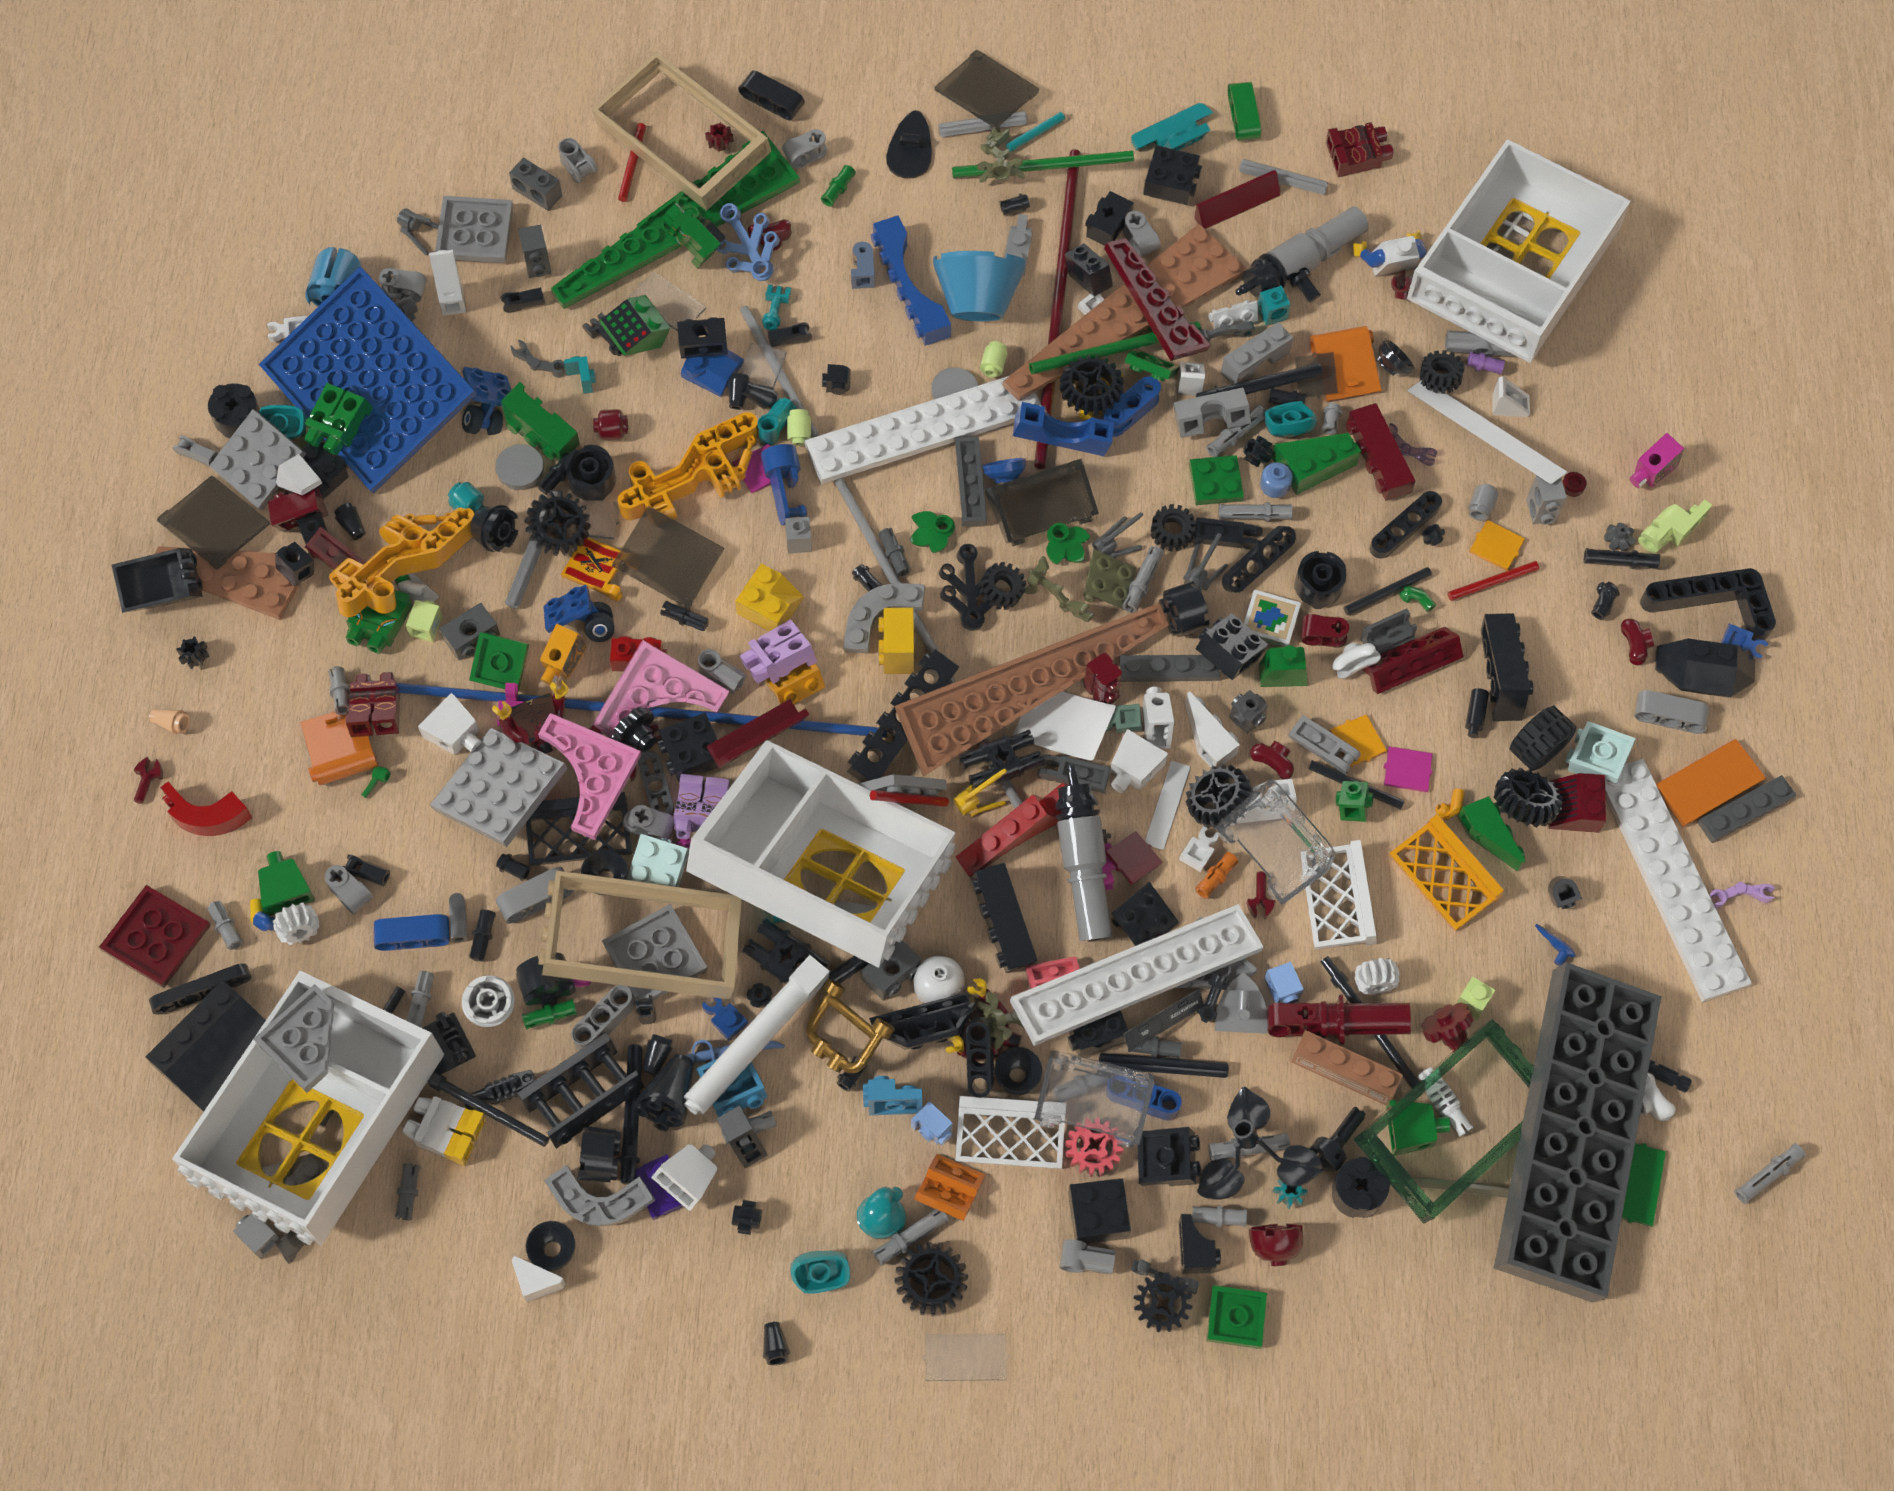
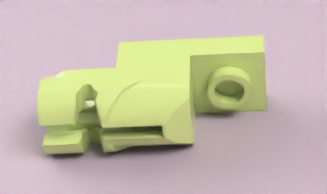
(1673, 526)

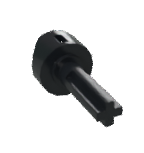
(1330, 1150)

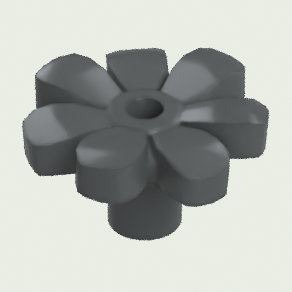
(1619, 536)

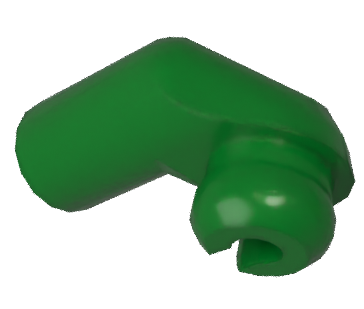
(1417, 594)

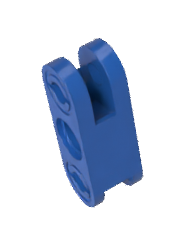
(1140, 397)

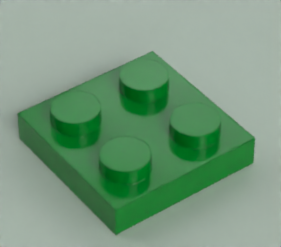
(1158, 367)
(1216, 480)
(498, 661)
(1236, 1317)

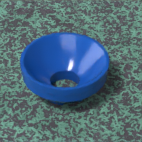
(1005, 470)

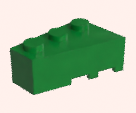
(537, 425)
(1317, 459)

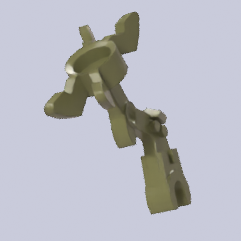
(1000, 169)
(1037, 577)
(998, 1019)

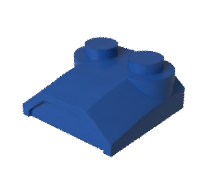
(712, 371)

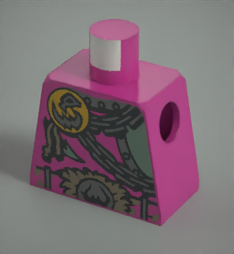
(1657, 462)

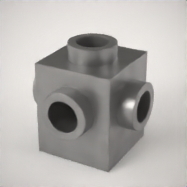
(1248, 711)

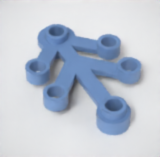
(749, 245)

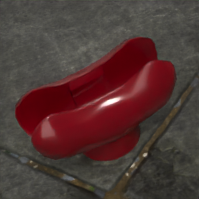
(781, 228)
(1401, 285)
(1638, 639)
(1275, 757)

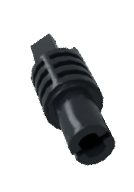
(504, 1089)

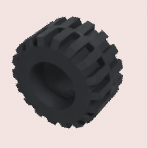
(1542, 738)

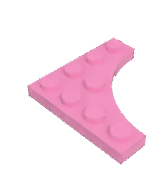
(655, 680)
(599, 765)

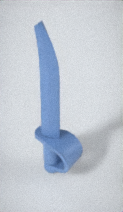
(715, 1053)

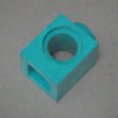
(1273, 305)

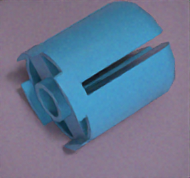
(329, 273)

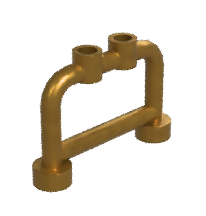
(823, 1048)

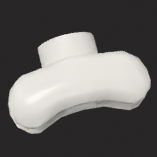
(1355, 658)
(1655, 1102)

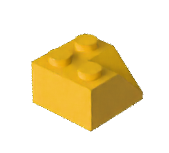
(768, 599)
(897, 647)

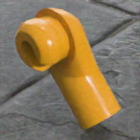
(1449, 810)

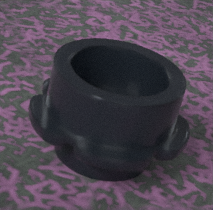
(1433, 535)
(759, 1002)

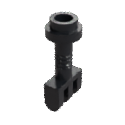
(599, 330)

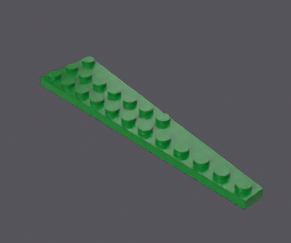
(650, 237)

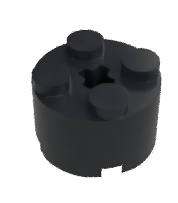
(230, 406)
(590, 473)
(1320, 579)
(1184, 609)
(541, 988)
(597, 1154)
(1363, 1202)

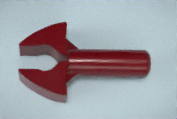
(146, 778)
(1260, 897)

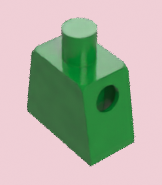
(1283, 667)
(282, 884)
(1415, 1128)

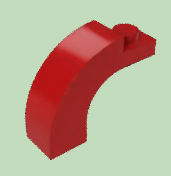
(208, 820)

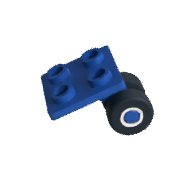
(491, 390)
(578, 605)

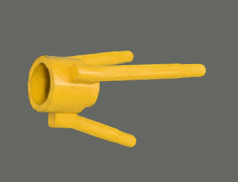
(968, 800)

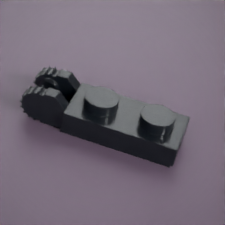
(1231, 533)

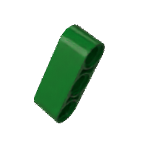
(1244, 111)

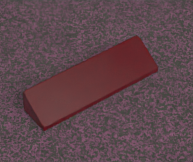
(1237, 200)

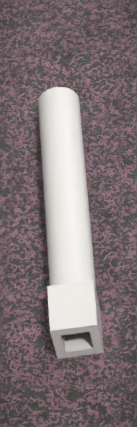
(801, 988)

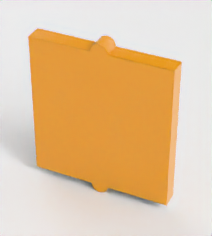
(1497, 545)
(1361, 736)

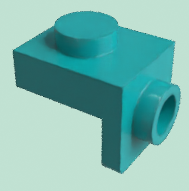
(580, 365)

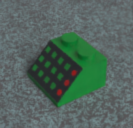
(636, 326)

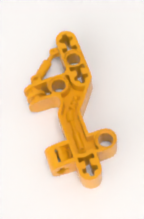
(693, 469)
(409, 552)

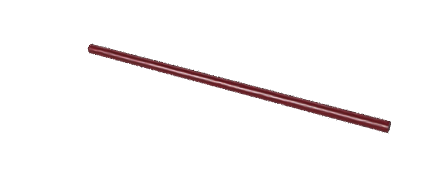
(1059, 292)

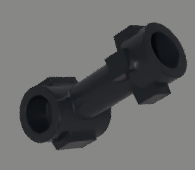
(1207, 1010)

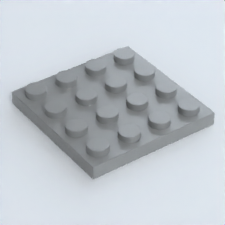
(498, 787)

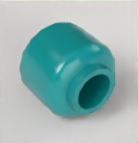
(465, 496)

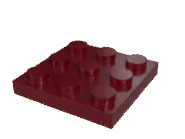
(154, 936)

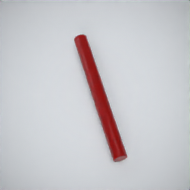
(631, 165)
(1493, 580)
(908, 798)

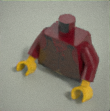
(526, 719)
(960, 1041)

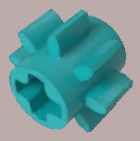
(1290, 1198)

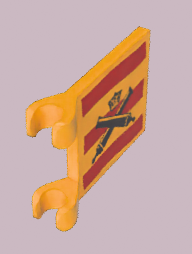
(593, 567)

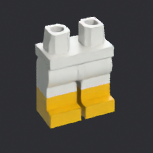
(445, 1129)

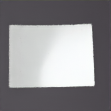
(1068, 724)

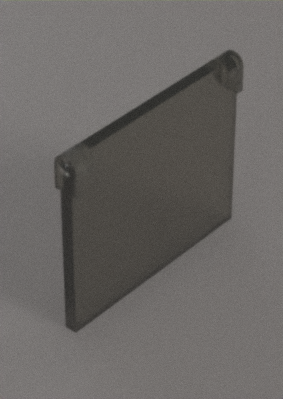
(986, 89)
(213, 522)
(668, 557)

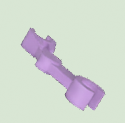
(1740, 888)

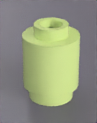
(994, 359)
(798, 427)

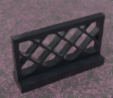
(568, 808)

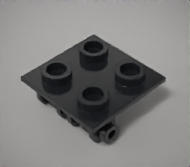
(1144, 916)
(451, 1041)

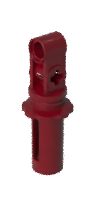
(1338, 1019)

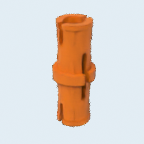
(1216, 875)

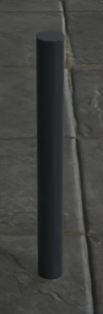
(1387, 591)
(1340, 777)

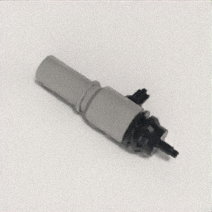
(1302, 254)
(1084, 856)

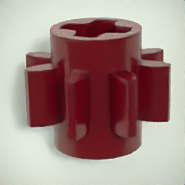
(719, 137)

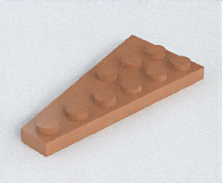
(247, 581)

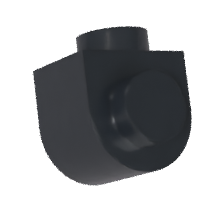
(837, 379)
(1563, 892)

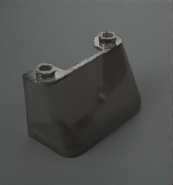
(1042, 500)

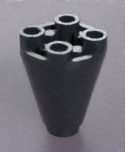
(664, 1096)

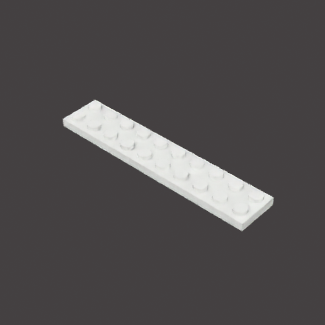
(913, 430)
(1675, 883)
(1135, 974)

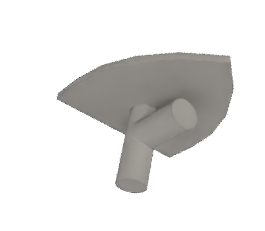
(1242, 1008)

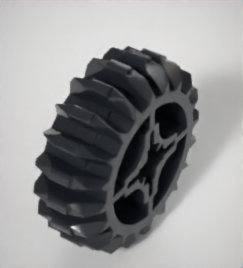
(1096, 396)
(540, 529)
(1217, 794)
(1528, 797)
(920, 1277)

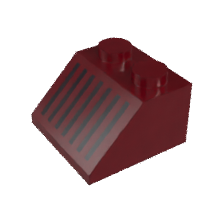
(1582, 803)

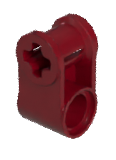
(1322, 631)

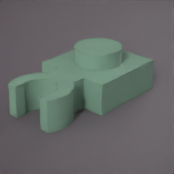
(1126, 718)

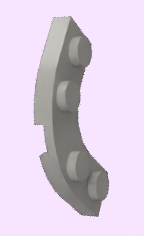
(872, 606)
(598, 1210)

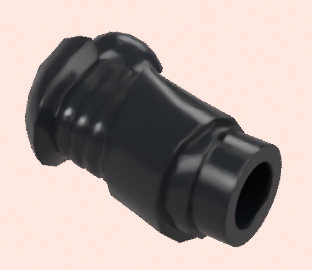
(1604, 603)

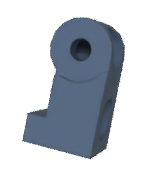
(863, 260)

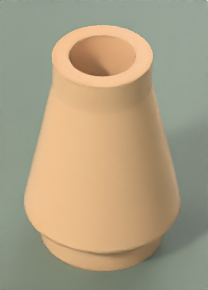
(171, 720)

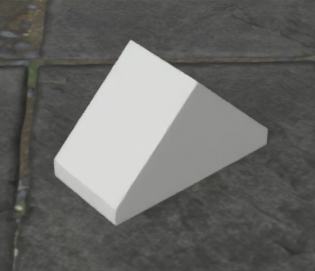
(1191, 378)
(1509, 399)
(297, 476)
(536, 1281)

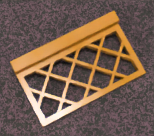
(1466, 863)

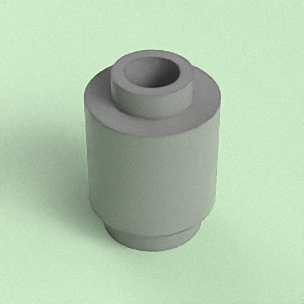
(1483, 502)

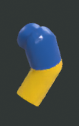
(258, 917)

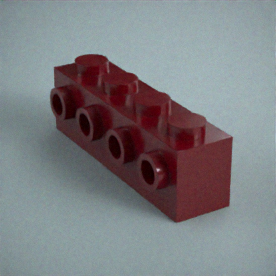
(1380, 452)

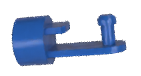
(778, 463)

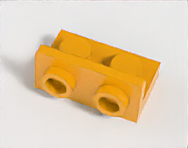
(797, 684)

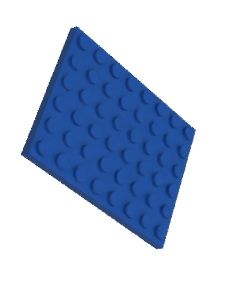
(376, 352)

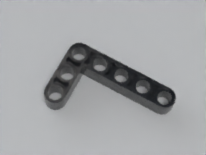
(1715, 593)

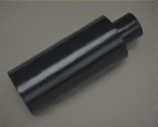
(1476, 711)

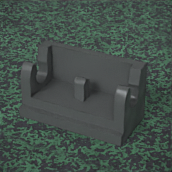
(1390, 632)

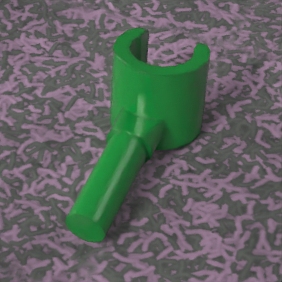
(379, 774)

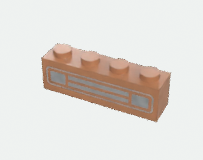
(1346, 1068)

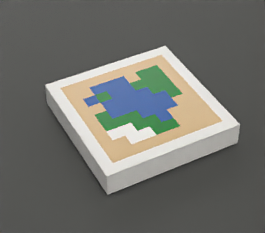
(1272, 617)

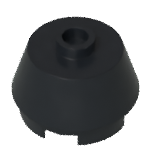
(494, 527)

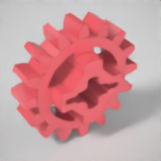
(1101, 1156)

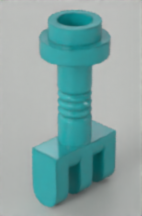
(771, 320)

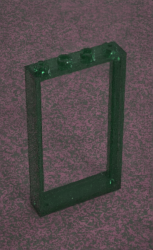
(1391, 1167)

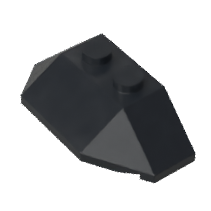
(1705, 667)
(929, 1021)

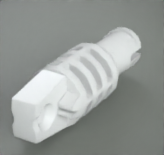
(1447, 1104)

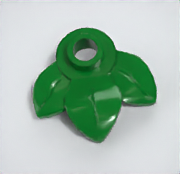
(929, 531)
(1068, 546)

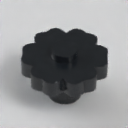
(636, 730)

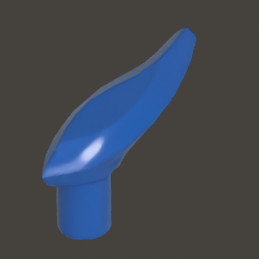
(1564, 949)

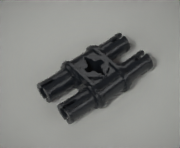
(1004, 749)
(784, 943)

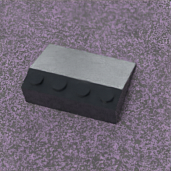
(207, 1044)

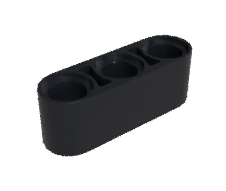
(771, 95)
(975, 1069)

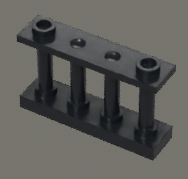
(568, 1072)

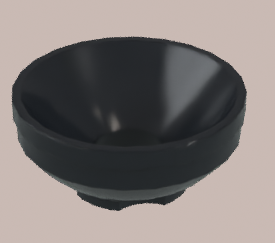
(1394, 359)
(603, 861)
(1018, 1058)
(542, 1235)

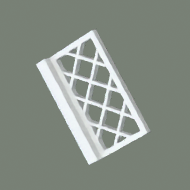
(1361, 900)
(1005, 1108)

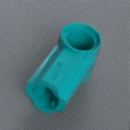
(775, 420)

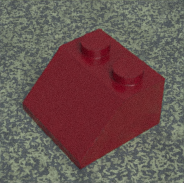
(288, 508)

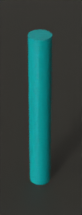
(1034, 132)

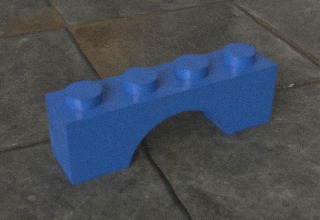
(1088, 436)

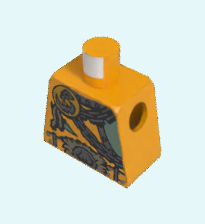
(561, 654)

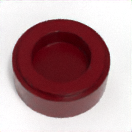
(1574, 484)

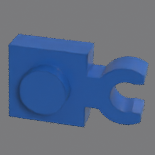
(1742, 638)
(726, 1019)

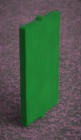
(1643, 1185)

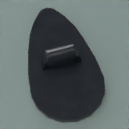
(910, 147)

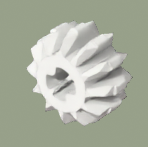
(296, 923)
(1377, 976)

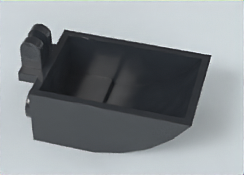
(157, 580)

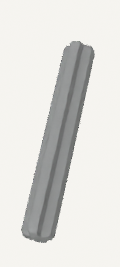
(977, 125)
(1285, 177)

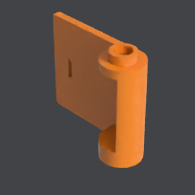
(1353, 361)
(334, 751)

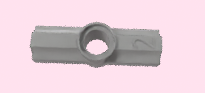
(1466, 341)

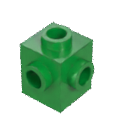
(1354, 801)

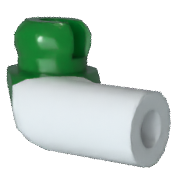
(407, 586)

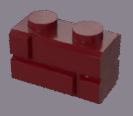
(1103, 679)

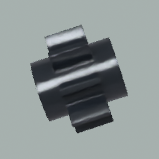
(1258, 451)
(187, 655)
(746, 1217)

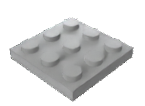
(475, 228)
(253, 458)
(655, 946)

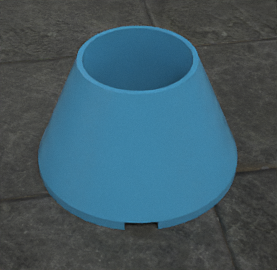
(978, 283)

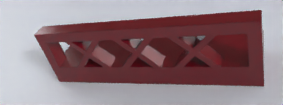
(1414, 660)
(755, 733)

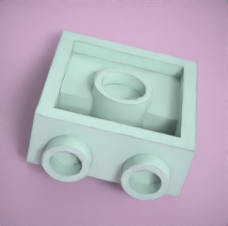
(1600, 752)

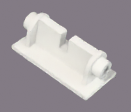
(1236, 314)

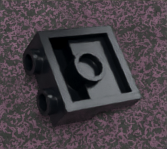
(329, 469)
(1168, 1157)

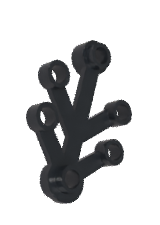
(966, 589)

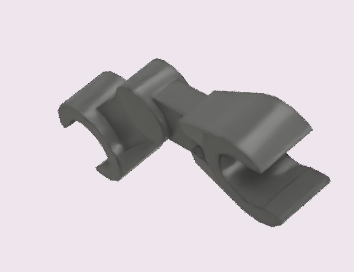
(1241, 329)
(536, 364)
(1143, 1268)

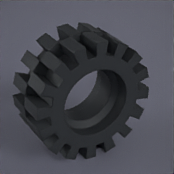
(1443, 362)
(1173, 515)
(1008, 575)

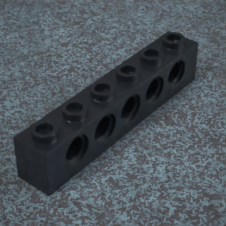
(861, 767)

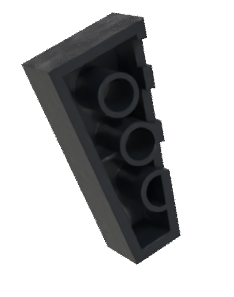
(1506, 666)
(1003, 917)

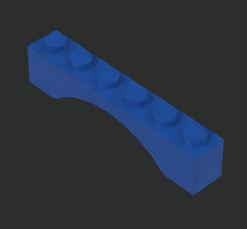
(929, 317)

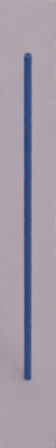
(657, 711)

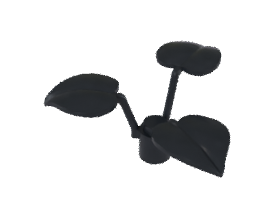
(1251, 1112)

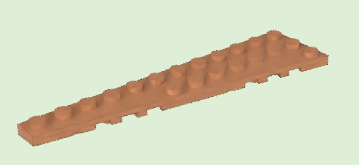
(1186, 270)
(974, 708)

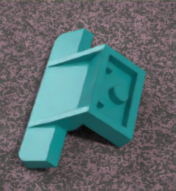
(1175, 131)

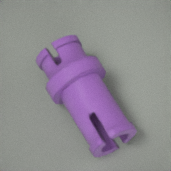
(1483, 362)

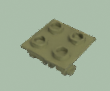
(1108, 579)

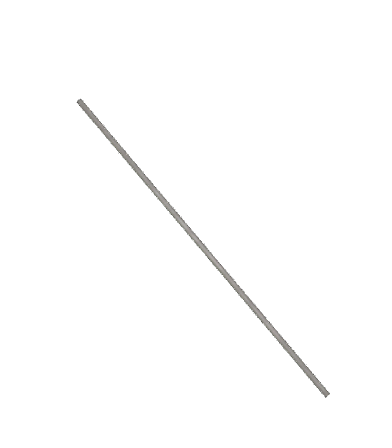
(863, 525)

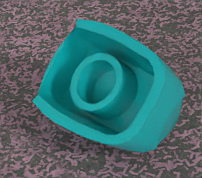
(286, 418)
(1290, 419)
(820, 1271)

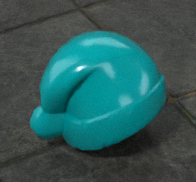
(882, 1213)

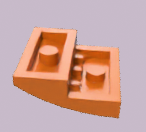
(950, 1187)

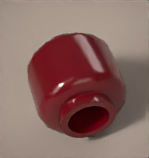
(611, 424)

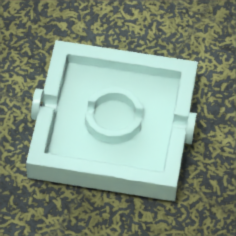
(658, 862)

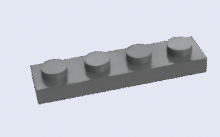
(970, 481)
(1167, 668)
(1746, 809)

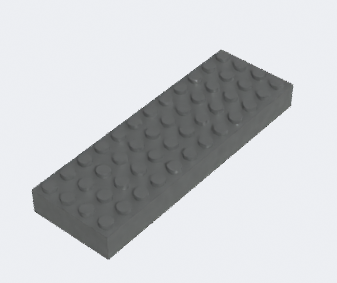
(1578, 1133)

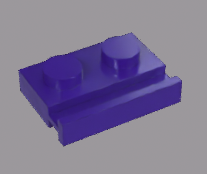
(664, 1201)

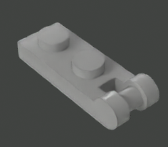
(1323, 744)

